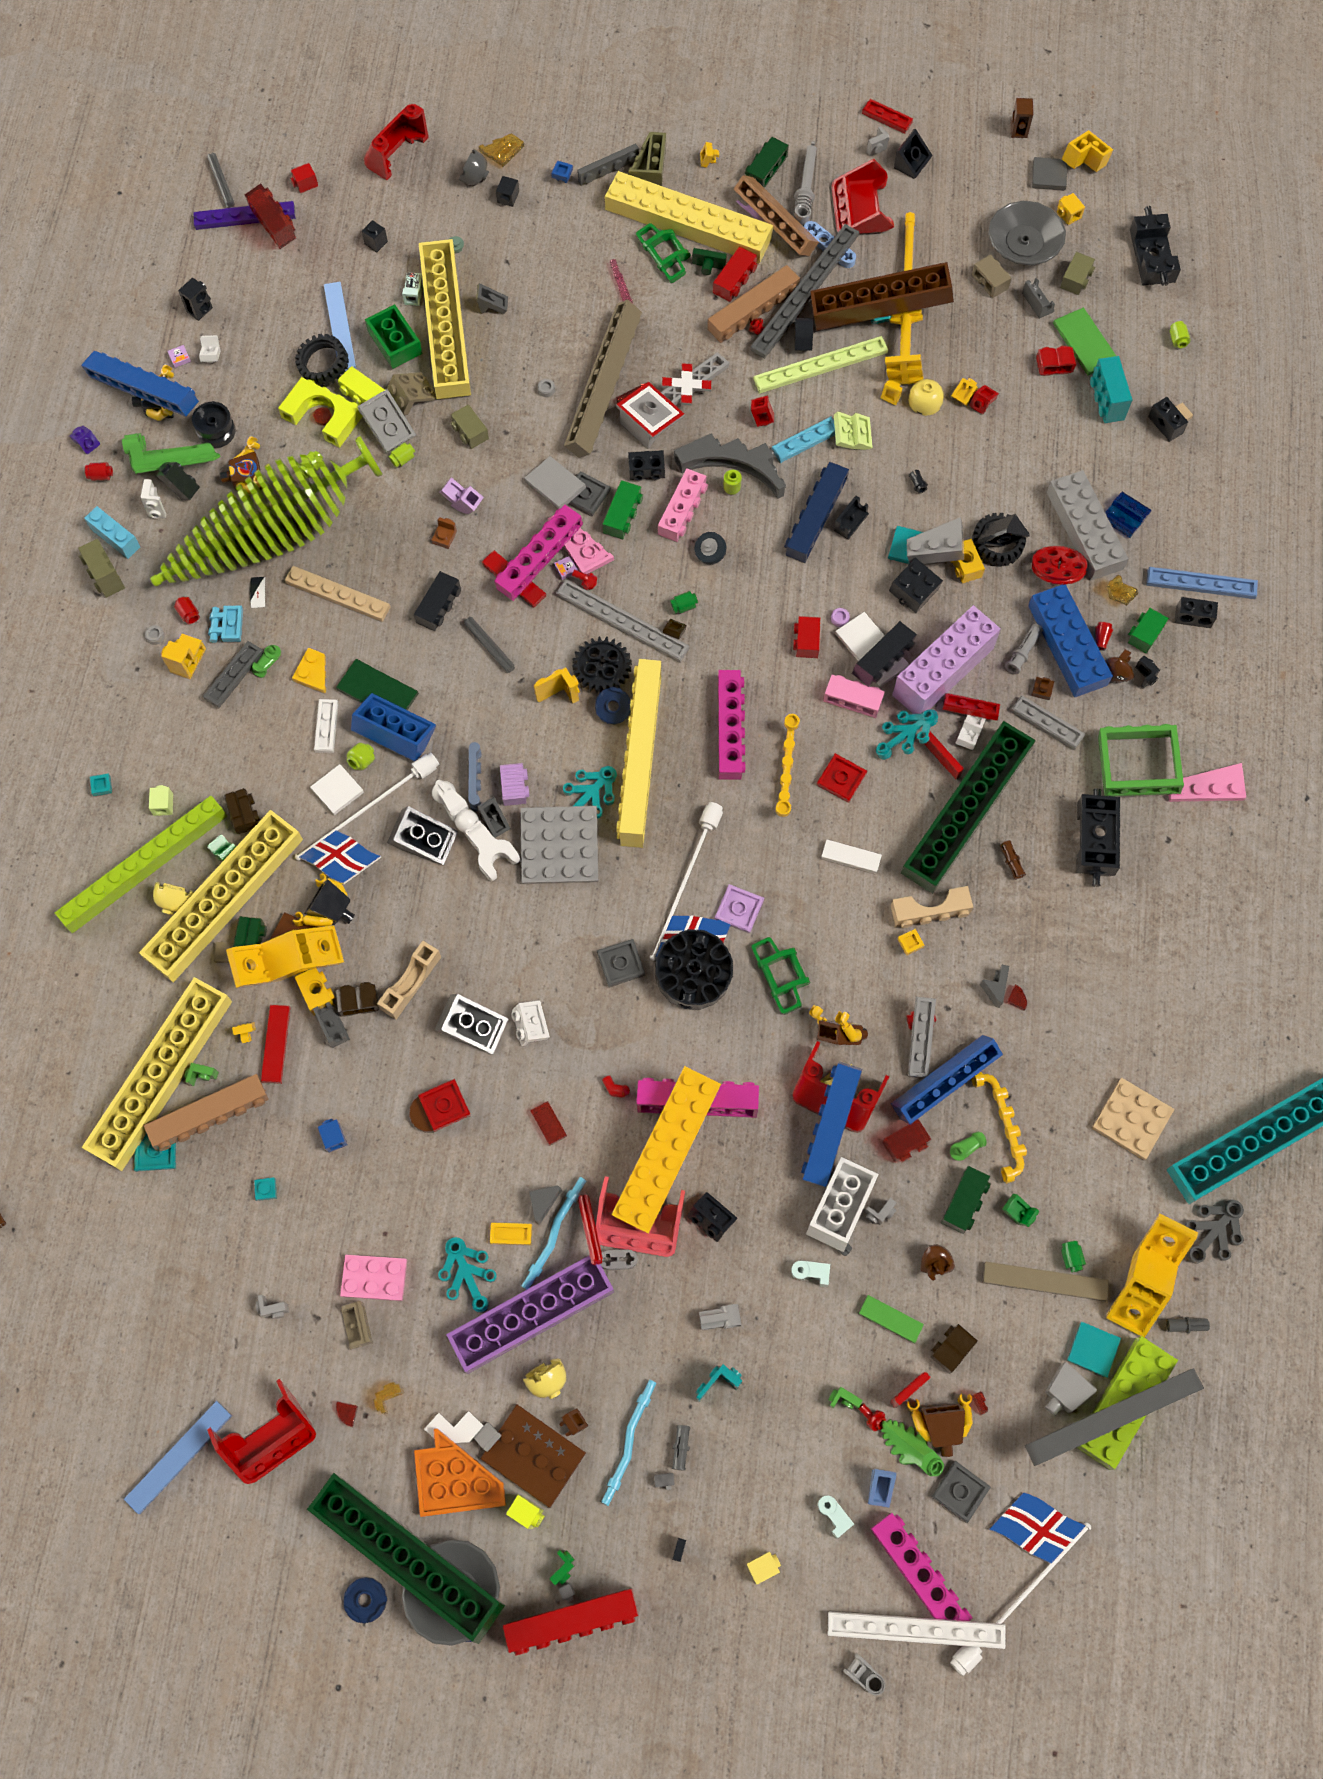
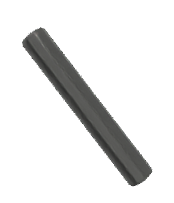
(219, 176)
(489, 644)

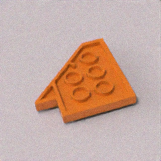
(453, 1480)

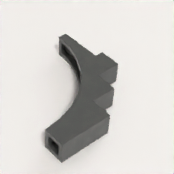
(735, 455)

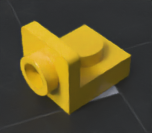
(965, 391)

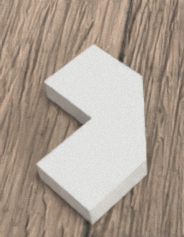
(462, 1433)

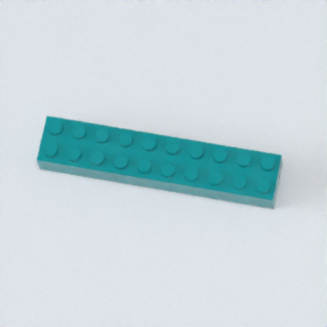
(1249, 1144)

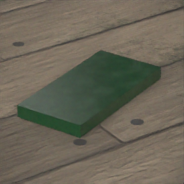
(363, 680)

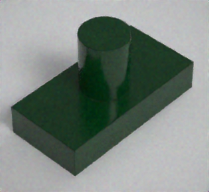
(708, 260)

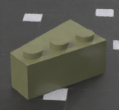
(651, 159)
(100, 568)

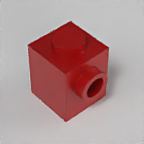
(304, 178)

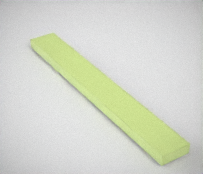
(820, 364)

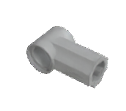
(725, 1317)

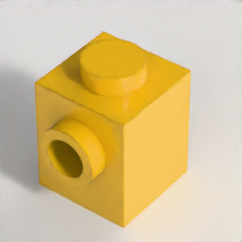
(1070, 208)

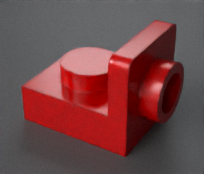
(982, 398)

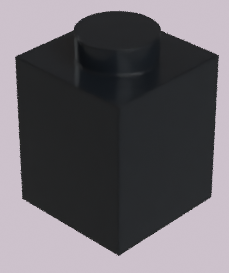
(507, 191)
(374, 236)

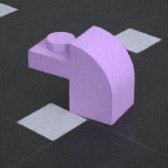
(462, 499)

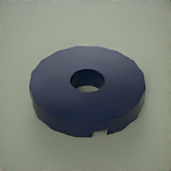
(607, 715)
(378, 1600)

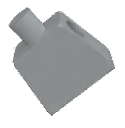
(1067, 1390)

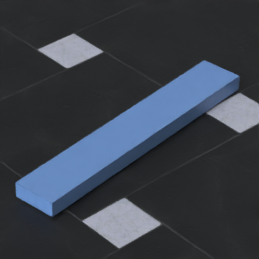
(1202, 583)
(177, 1458)

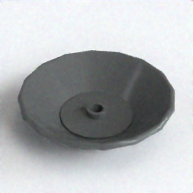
(1027, 232)
(473, 1563)

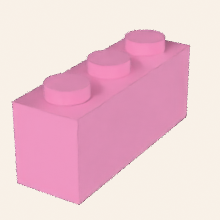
(853, 696)

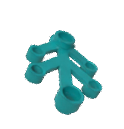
(926, 720)
(592, 790)
(465, 1272)

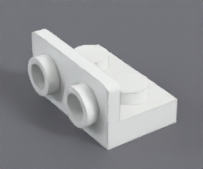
(151, 500)
(530, 1022)

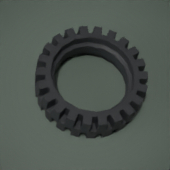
(314, 345)
(989, 555)

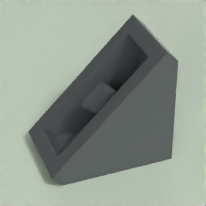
(493, 817)
(543, 1200)

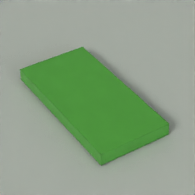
(1085, 338)

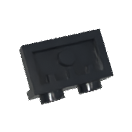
(711, 1216)

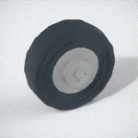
(710, 548)

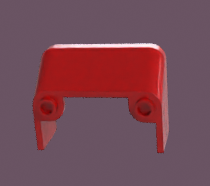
(810, 1094)
(268, 1445)

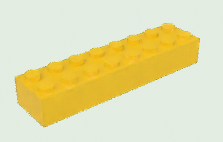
(666, 1149)

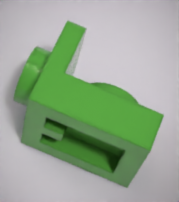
(203, 1073)
(848, 1398)

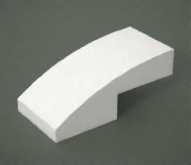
(970, 731)

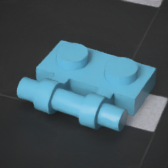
(231, 624)

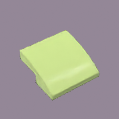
(853, 431)

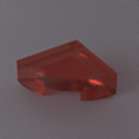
(1017, 998)
(979, 1399)
(347, 1413)

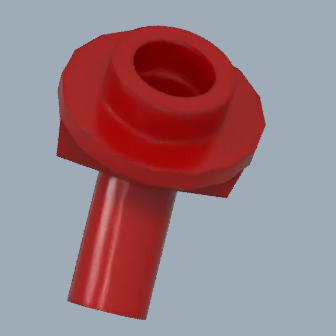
(756, 326)
(589, 579)
(874, 1419)

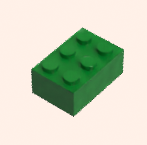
(393, 336)

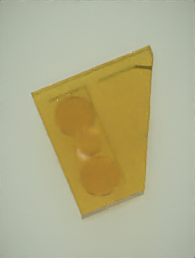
(503, 149)

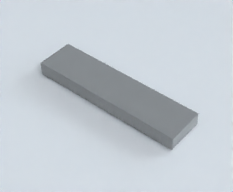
(1048, 722)
(921, 1036)

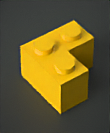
(1087, 150)
(183, 655)

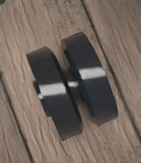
(213, 424)

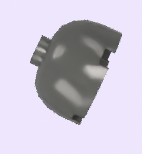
(474, 169)

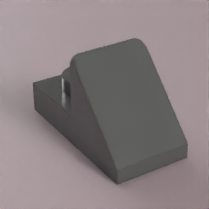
(491, 299)
(996, 989)

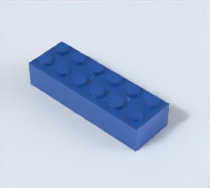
(1070, 640)

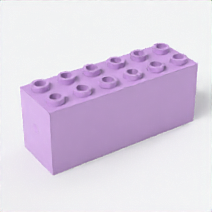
(946, 661)

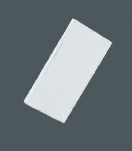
(860, 637)

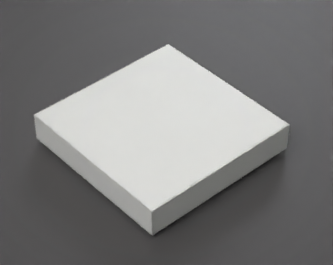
(337, 789)

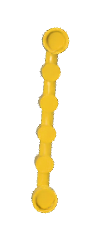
(783, 807)
(1011, 1132)

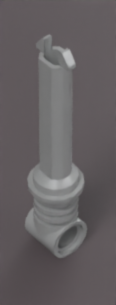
(804, 196)

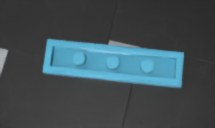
(804, 440)

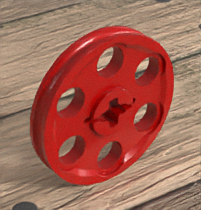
(1066, 567)

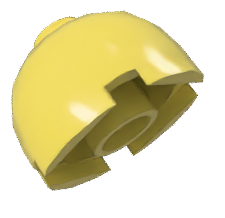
(926, 397)
(170, 897)
(546, 1380)

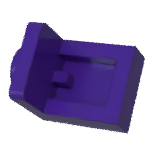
(85, 439)

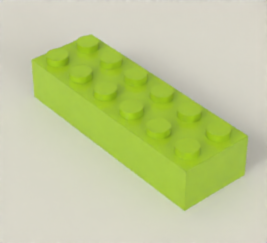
(1140, 1369)

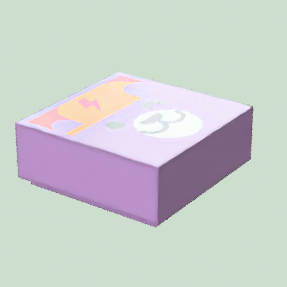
(179, 356)
(565, 567)

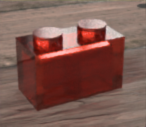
(906, 1141)

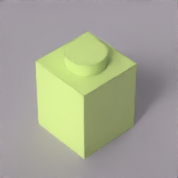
(161, 801)

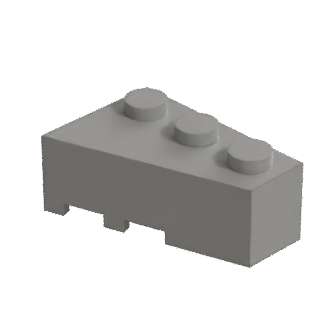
(938, 544)

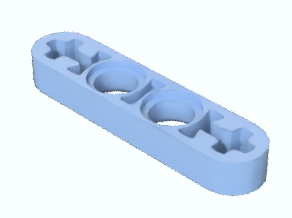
(821, 232)

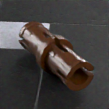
(1012, 859)

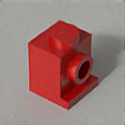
(762, 411)

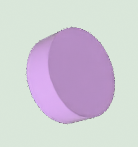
(840, 617)

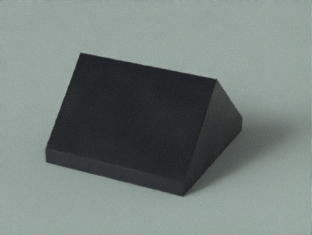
(912, 155)
(1003, 532)

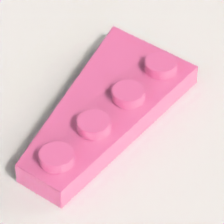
(1214, 785)

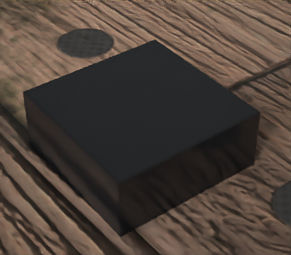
(679, 1549)

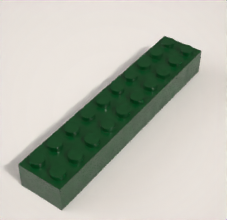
(967, 807)
(406, 1558)

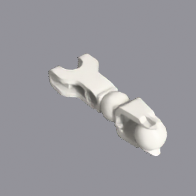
(478, 835)

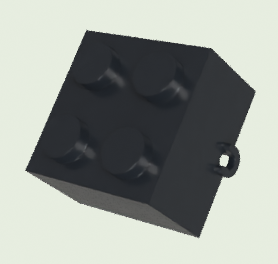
(915, 585)

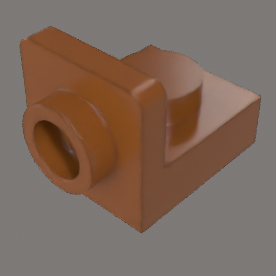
(444, 533)

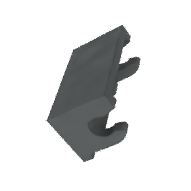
(1037, 299)
(331, 1025)

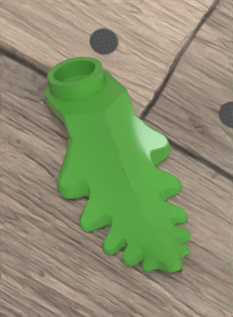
(911, 1447)

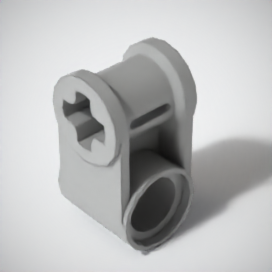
(864, 1674)

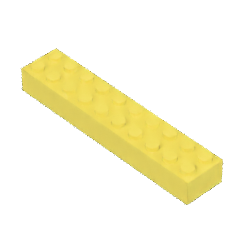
(687, 216)
(444, 319)
(639, 753)
(221, 896)
(157, 1074)

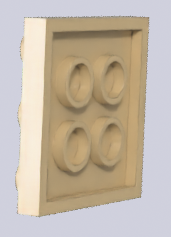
(1133, 1119)

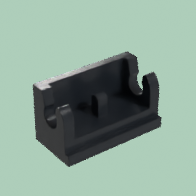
(851, 518)

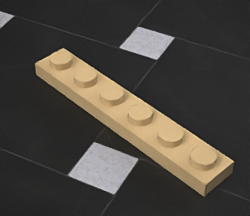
(337, 593)

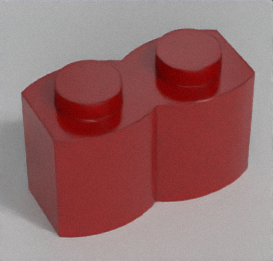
(1056, 360)

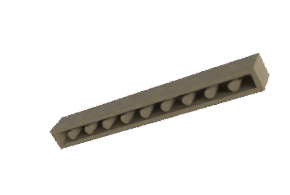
(603, 379)

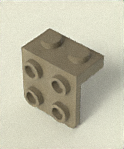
(409, 389)

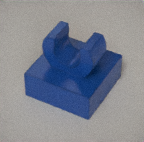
(562, 171)

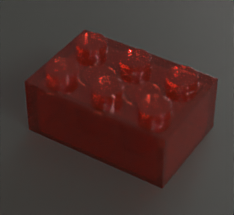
(271, 215)

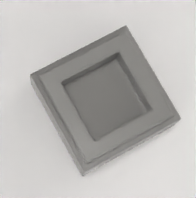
(487, 1436)

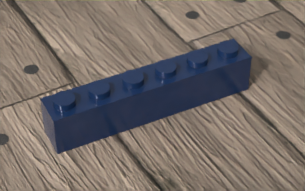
(817, 512)

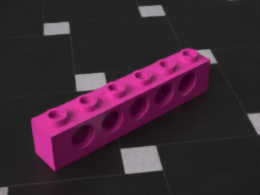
(549, 548)
(730, 680)
(883, 1531)

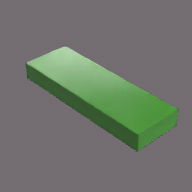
(891, 1319)

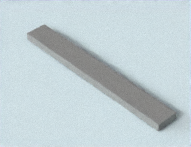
(622, 620)

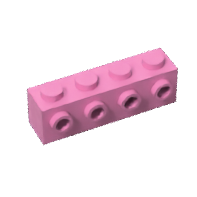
(682, 505)

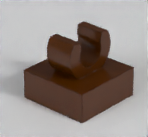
(1043, 688)
(574, 1422)

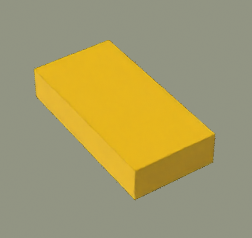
(510, 1234)

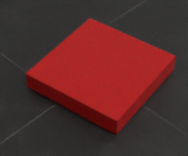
(841, 778)
(444, 1105)
(910, 1389)

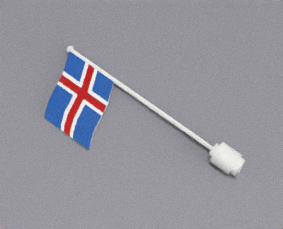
(341, 855)
(675, 924)
(1040, 1533)

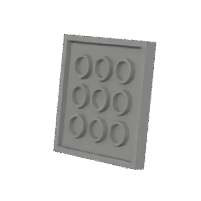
(559, 844)

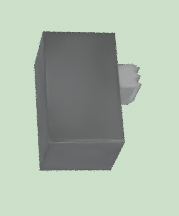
(664, 1480)
(567, 1592)

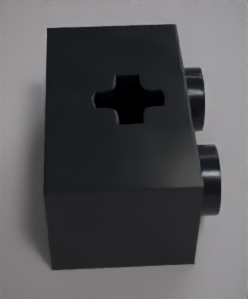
(1168, 419)

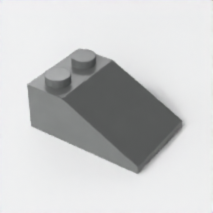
(471, 1023)

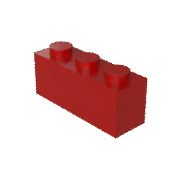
(735, 274)

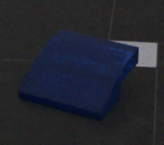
(1127, 514)

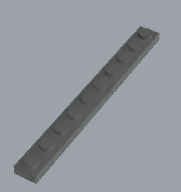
(801, 294)

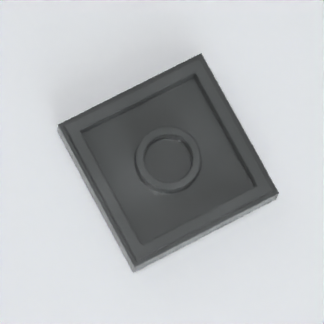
(1049, 173)
(592, 496)
(621, 963)
(961, 1491)

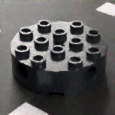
(712, 973)

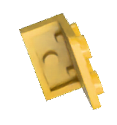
(555, 683)

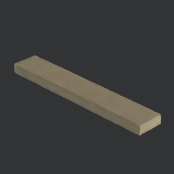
(1045, 1281)

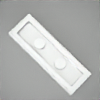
(326, 726)
(851, 856)

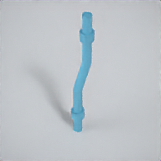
(536, 1269)
(614, 1483)

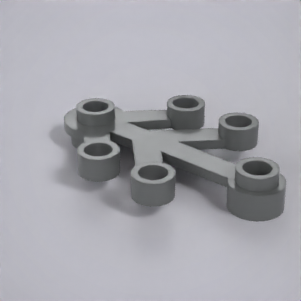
(1217, 1229)

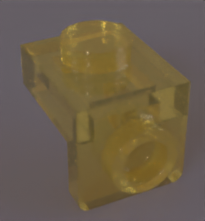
(1121, 592)
(390, 1391)

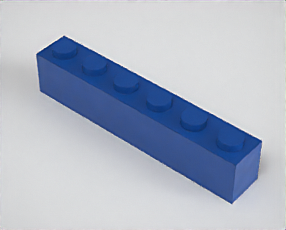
(946, 1079)
(832, 1123)

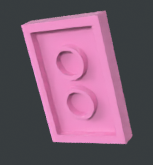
(374, 1278)

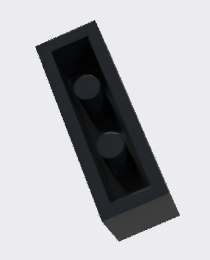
(437, 601)

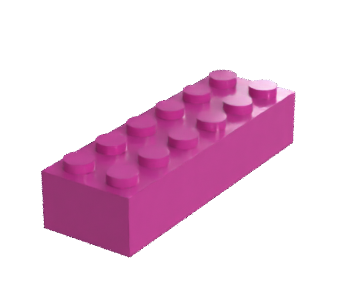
(730, 1100)

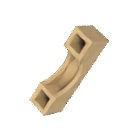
(909, 912)
(420, 966)

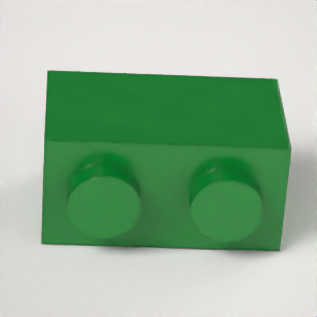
(1148, 630)

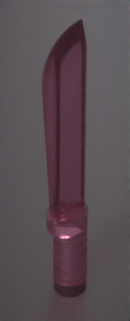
(620, 281)

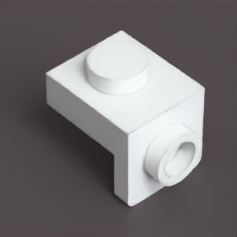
(210, 349)

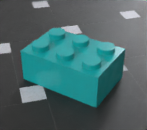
(1111, 389)

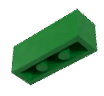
(622, 510)

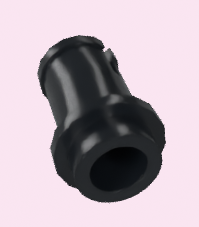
(919, 484)

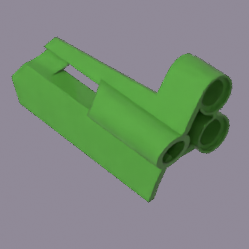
(147, 461)

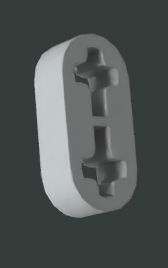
(619, 1265)

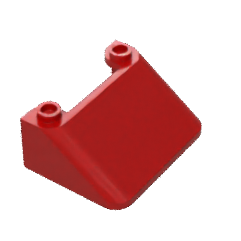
(857, 199)

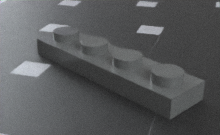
(607, 164)
(233, 674)

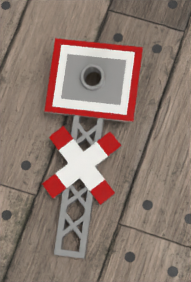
(650, 412)

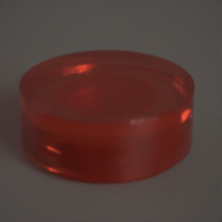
(322, 416)

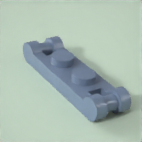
(474, 770)

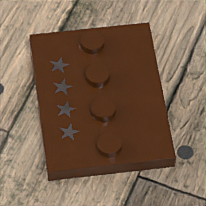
(534, 1456)

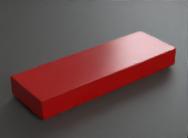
(887, 116)
(971, 706)
(944, 756)

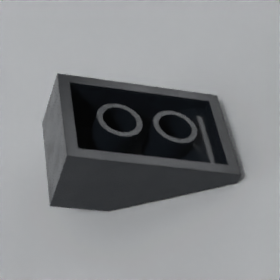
(422, 836)

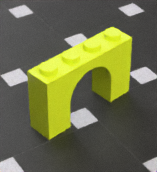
(307, 395)

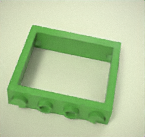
(1140, 787)

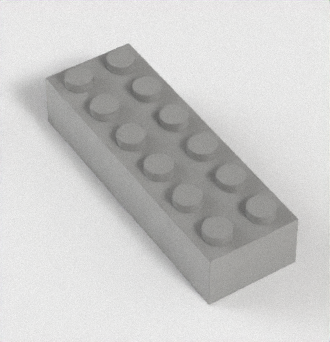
(1087, 524)

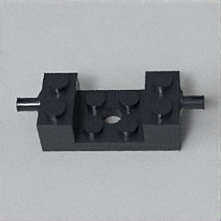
(1150, 235)
(1098, 853)

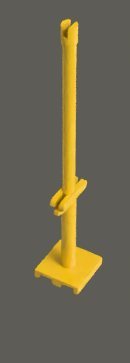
(906, 367)

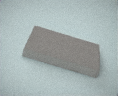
(386, 421)
(555, 482)

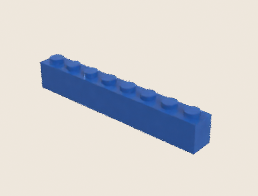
(140, 383)

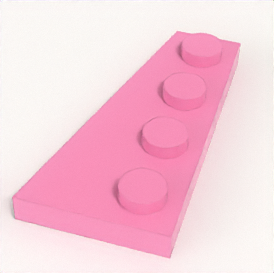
(586, 552)

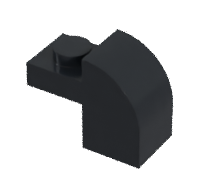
(803, 334)

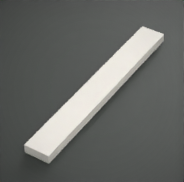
(916, 1629)

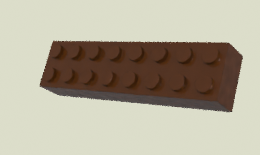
(882, 296)

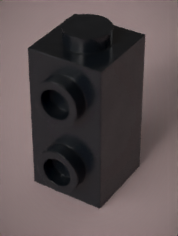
(177, 480)

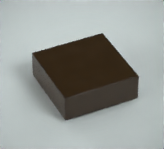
(674, 629)

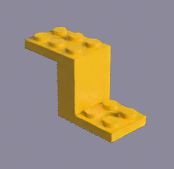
(285, 956)
(1152, 1275)

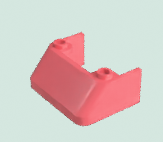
(621, 1235)

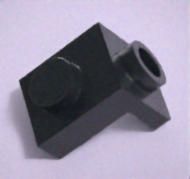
(1147, 669)

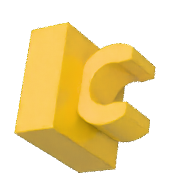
(708, 155)
(891, 392)
(911, 942)
(244, 1031)

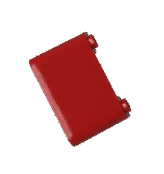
(406, 126)

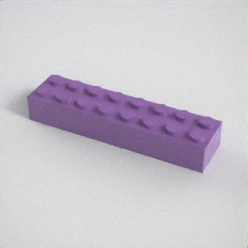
(529, 1314)

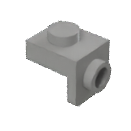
(878, 143)
(887, 1211)
(275, 1311)

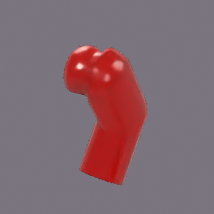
(615, 1089)

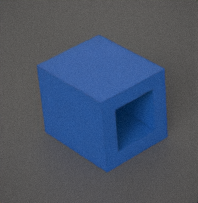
(332, 1135)

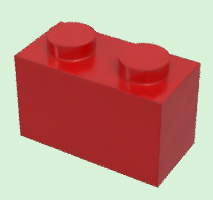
(808, 637)

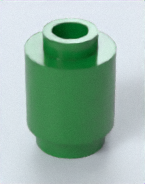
(684, 602)
(1073, 1256)

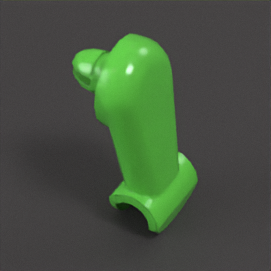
(268, 658)
(964, 1148)

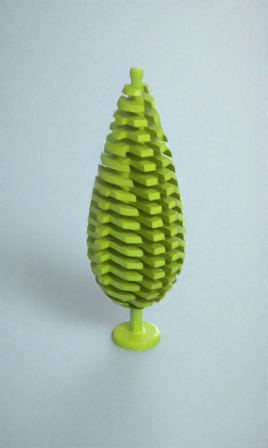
(259, 519)

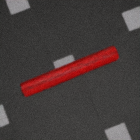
(590, 1229)

